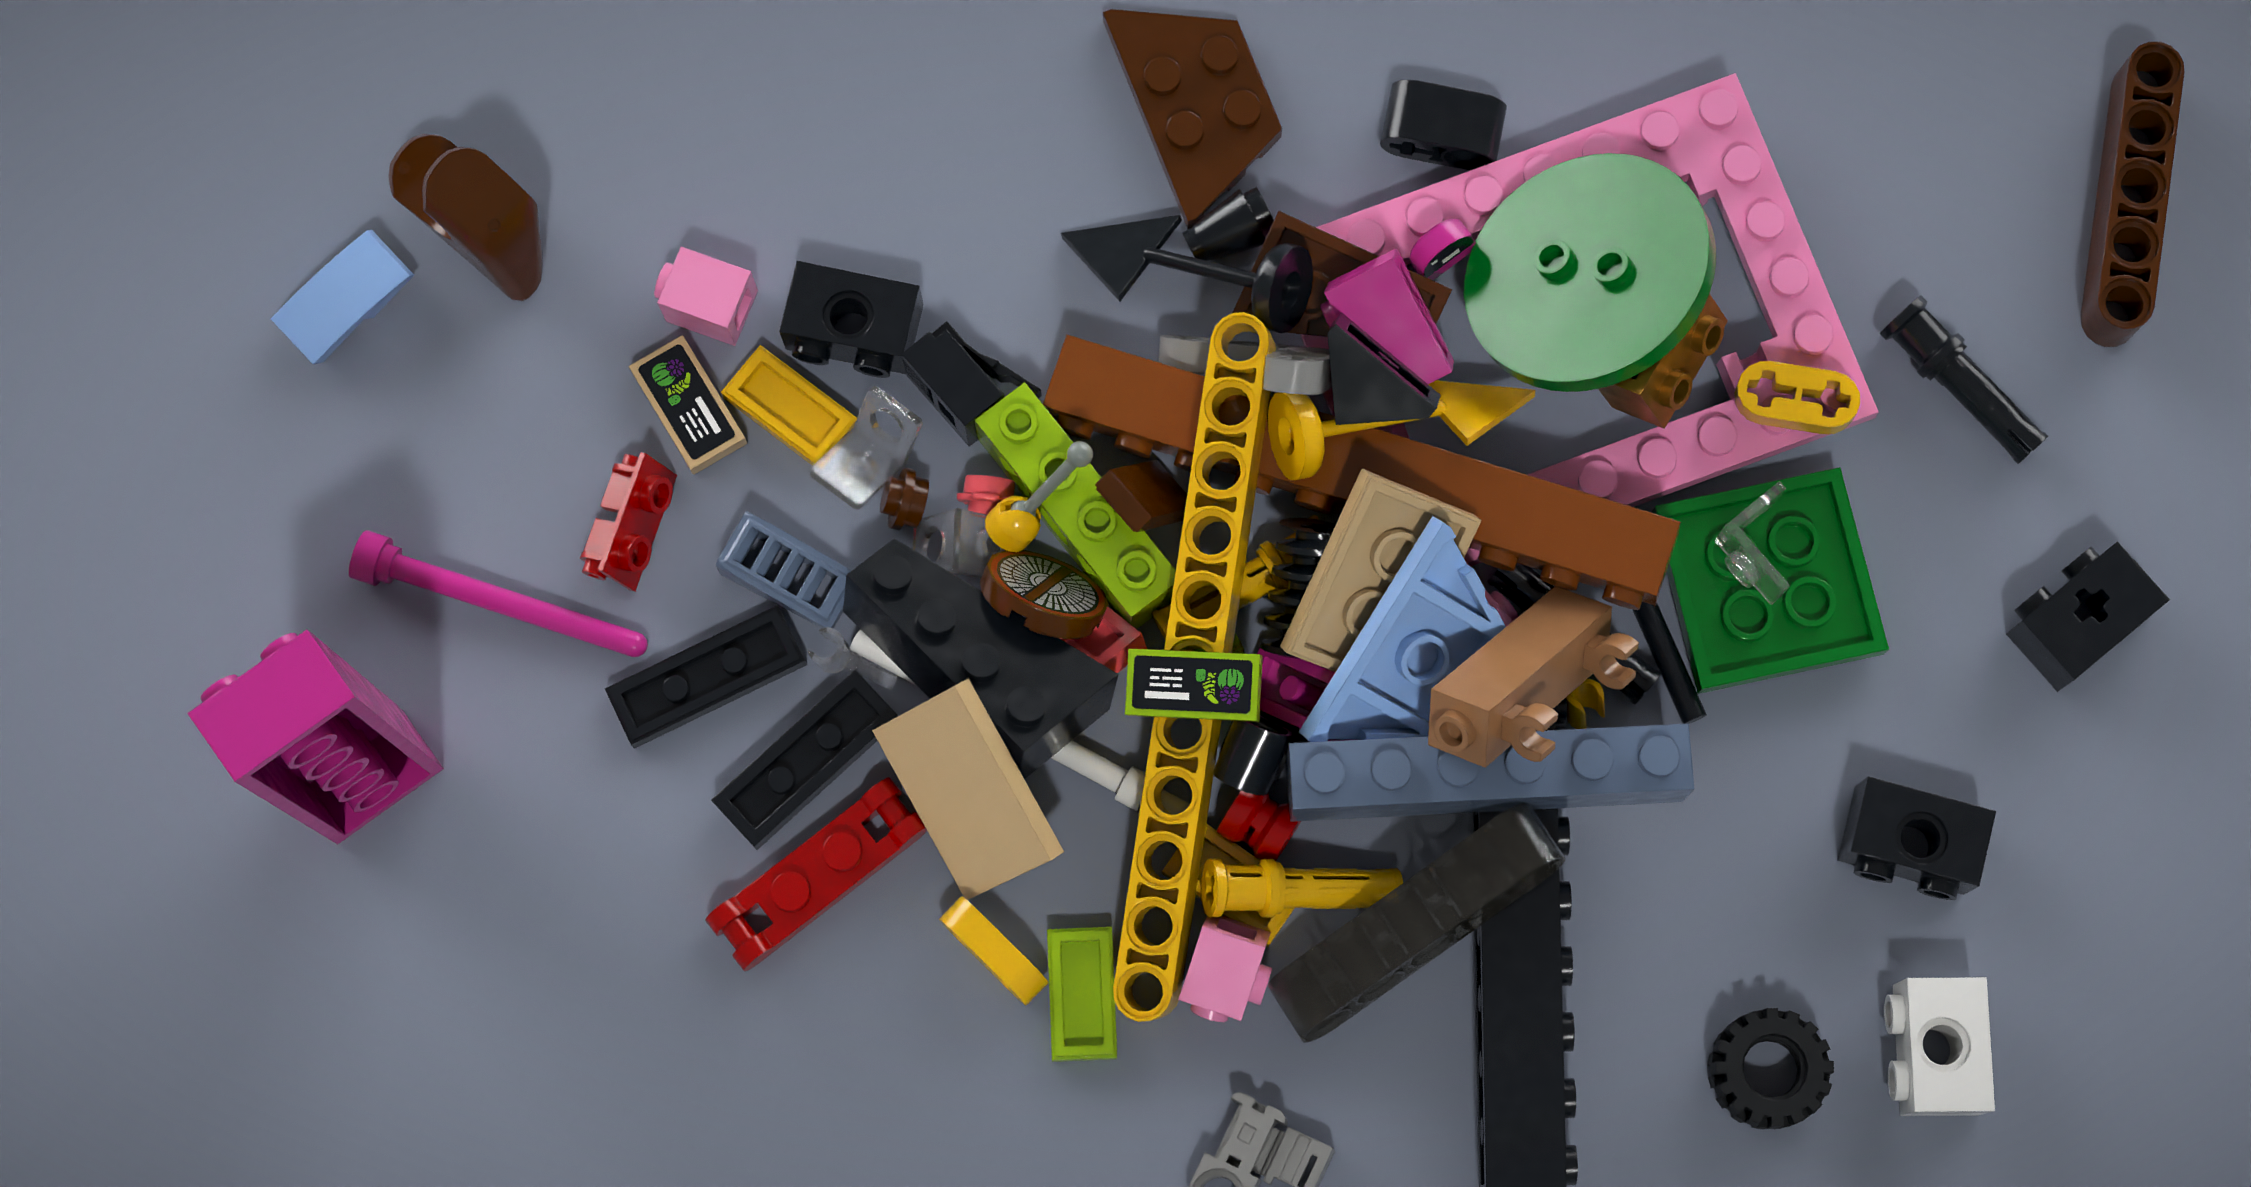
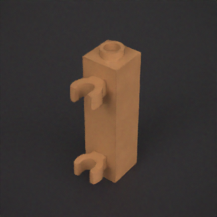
(1523, 674)

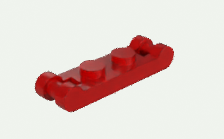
(817, 874)

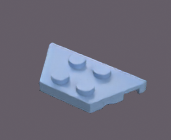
(1412, 641)

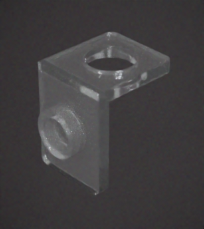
(867, 454)
(964, 541)
(1744, 558)

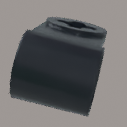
(1254, 754)

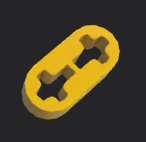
(1800, 383)
(993, 950)

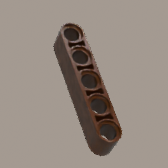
(2148, 171)

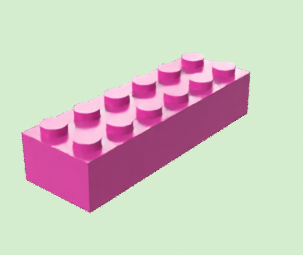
(314, 737)

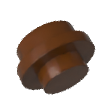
(904, 499)

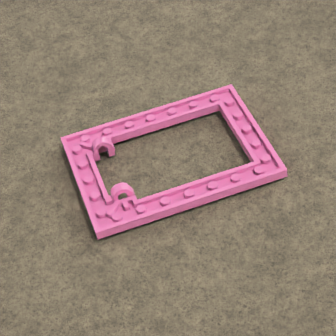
(1720, 152)

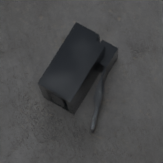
(957, 379)

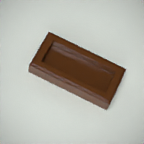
(1143, 495)

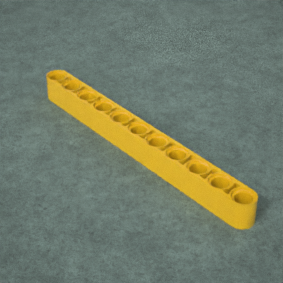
(1186, 633)

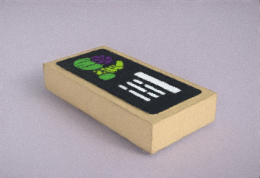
(688, 404)

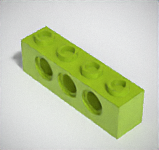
(1122, 562)

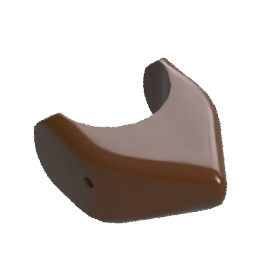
(472, 209)

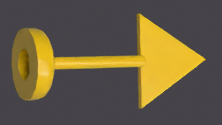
(1299, 434)

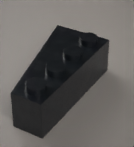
(947, 632)

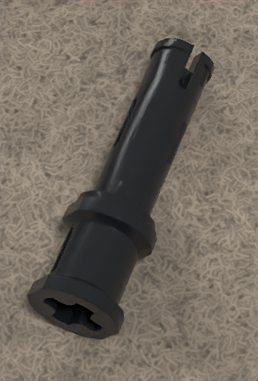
(1943, 358)

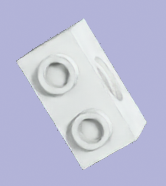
(1961, 1014)

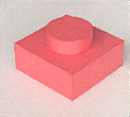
(1110, 641)

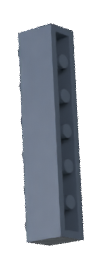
(1416, 779)

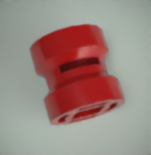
(1259, 823)

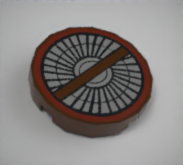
(1046, 591)

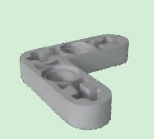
(1286, 370)

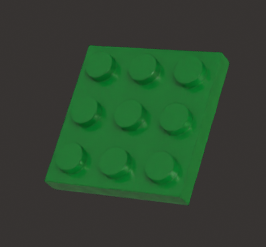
(1814, 544)

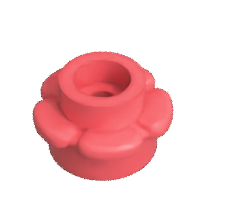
(984, 492)

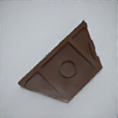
(1196, 100)

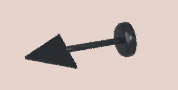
(1124, 251)

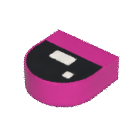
(1441, 248)

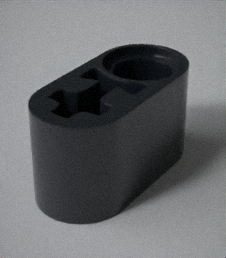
(1443, 124)

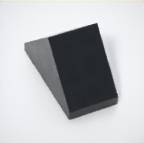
(1371, 381)

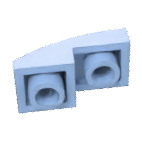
(342, 296)

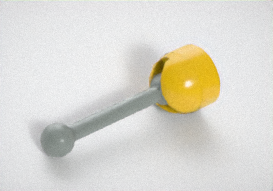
(1017, 518)

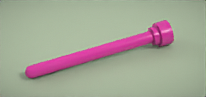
(379, 560)

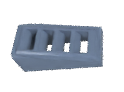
(740, 543)

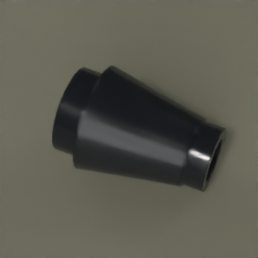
(1231, 227)

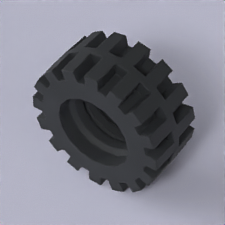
(1810, 1059)

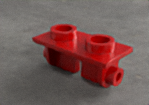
(640, 494)

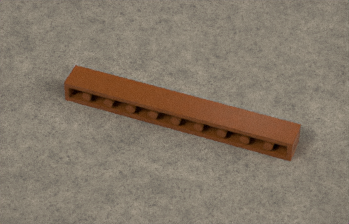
(1522, 517)

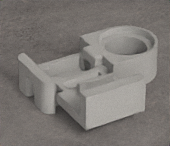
(1263, 1150)

